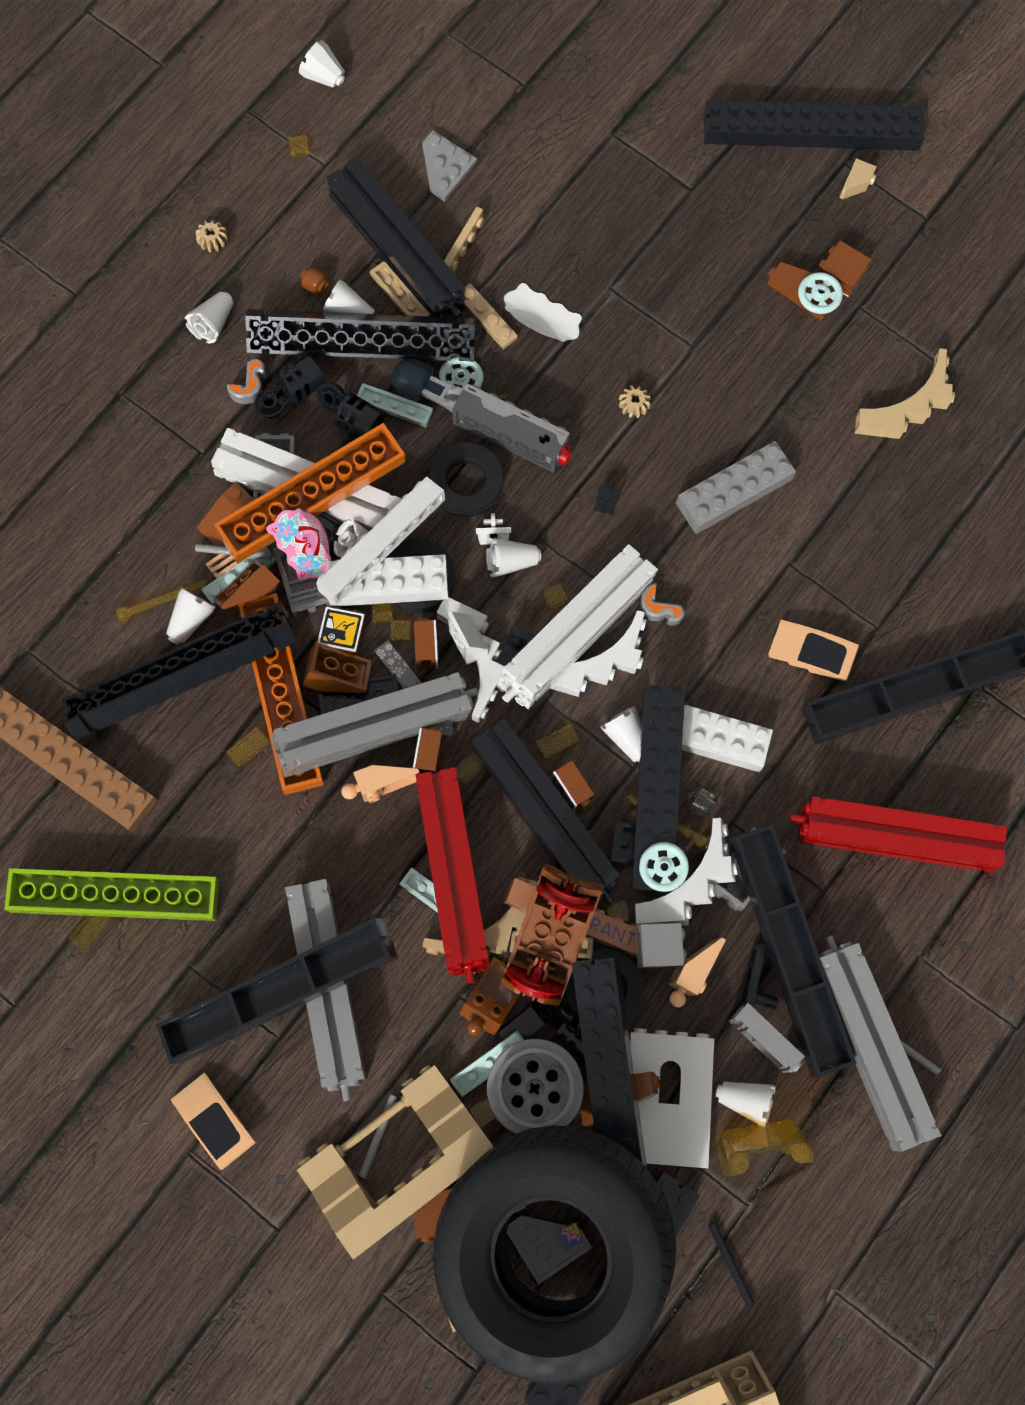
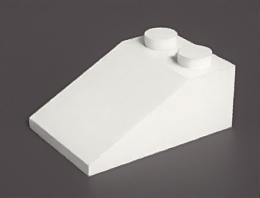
(467, 637)

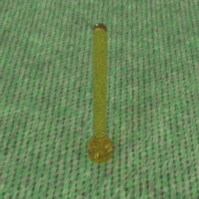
(125, 613)
(701, 840)

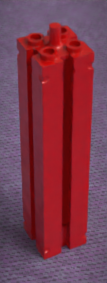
(901, 834)
(452, 873)

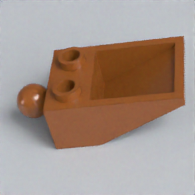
(489, 1001)

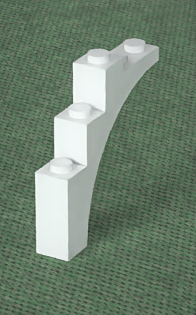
(600, 668)
(488, 669)
(698, 889)

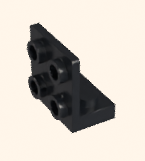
(515, 642)

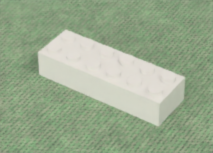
(401, 581)
(725, 738)

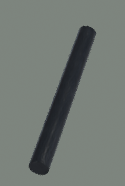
(731, 1264)

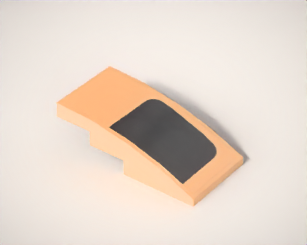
(813, 650)
(213, 1121)

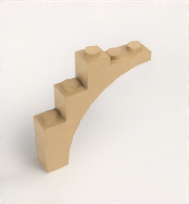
(894, 419)
(496, 936)

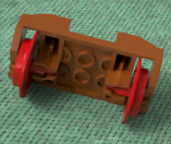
(551, 936)

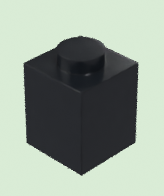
(606, 499)

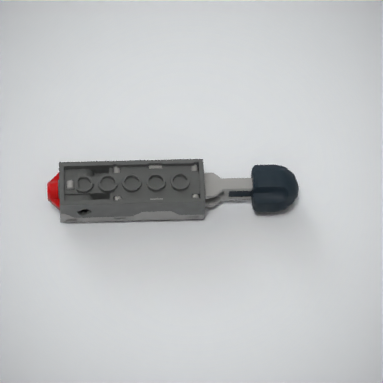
(487, 416)

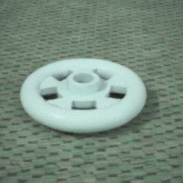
(828, 280)
(447, 368)
(652, 853)

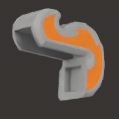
(253, 388)
(658, 610)

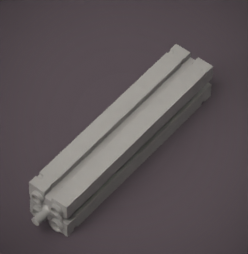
(371, 724)
(331, 1014)
(877, 1048)

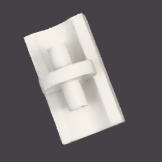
(484, 533)

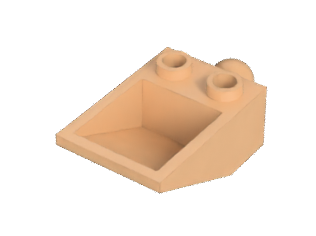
(378, 781)
(692, 975)

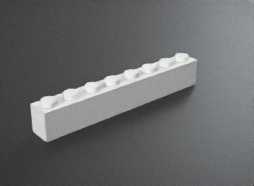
(380, 540)

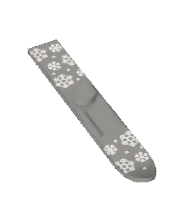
(404, 674)

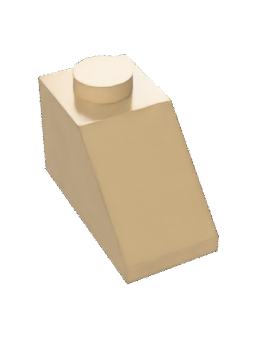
(859, 178)

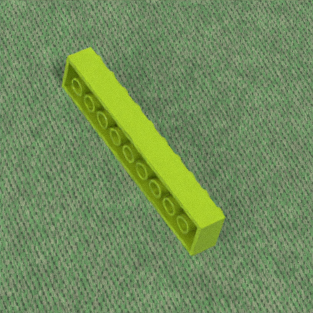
(112, 894)

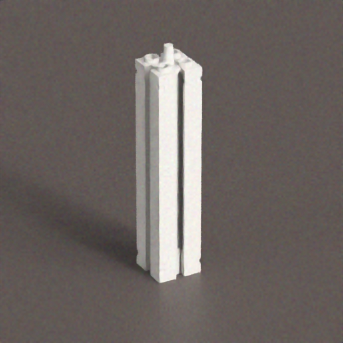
(266, 467)
(576, 627)

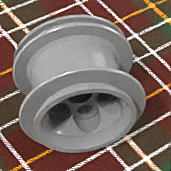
(548, 1057)

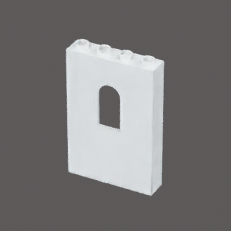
(672, 1131)

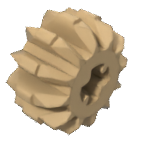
(211, 236)
(634, 395)

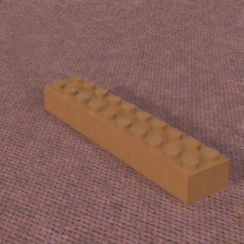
(73, 764)

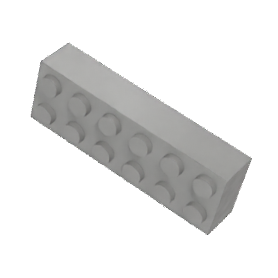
(735, 487)

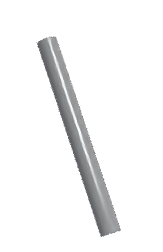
(223, 550)
(921, 1059)
(376, 1141)

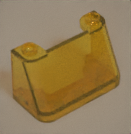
(737, 1143)

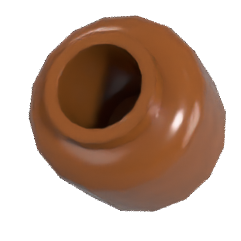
(314, 281)

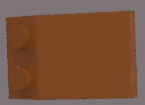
(229, 502)
(248, 585)
(336, 670)

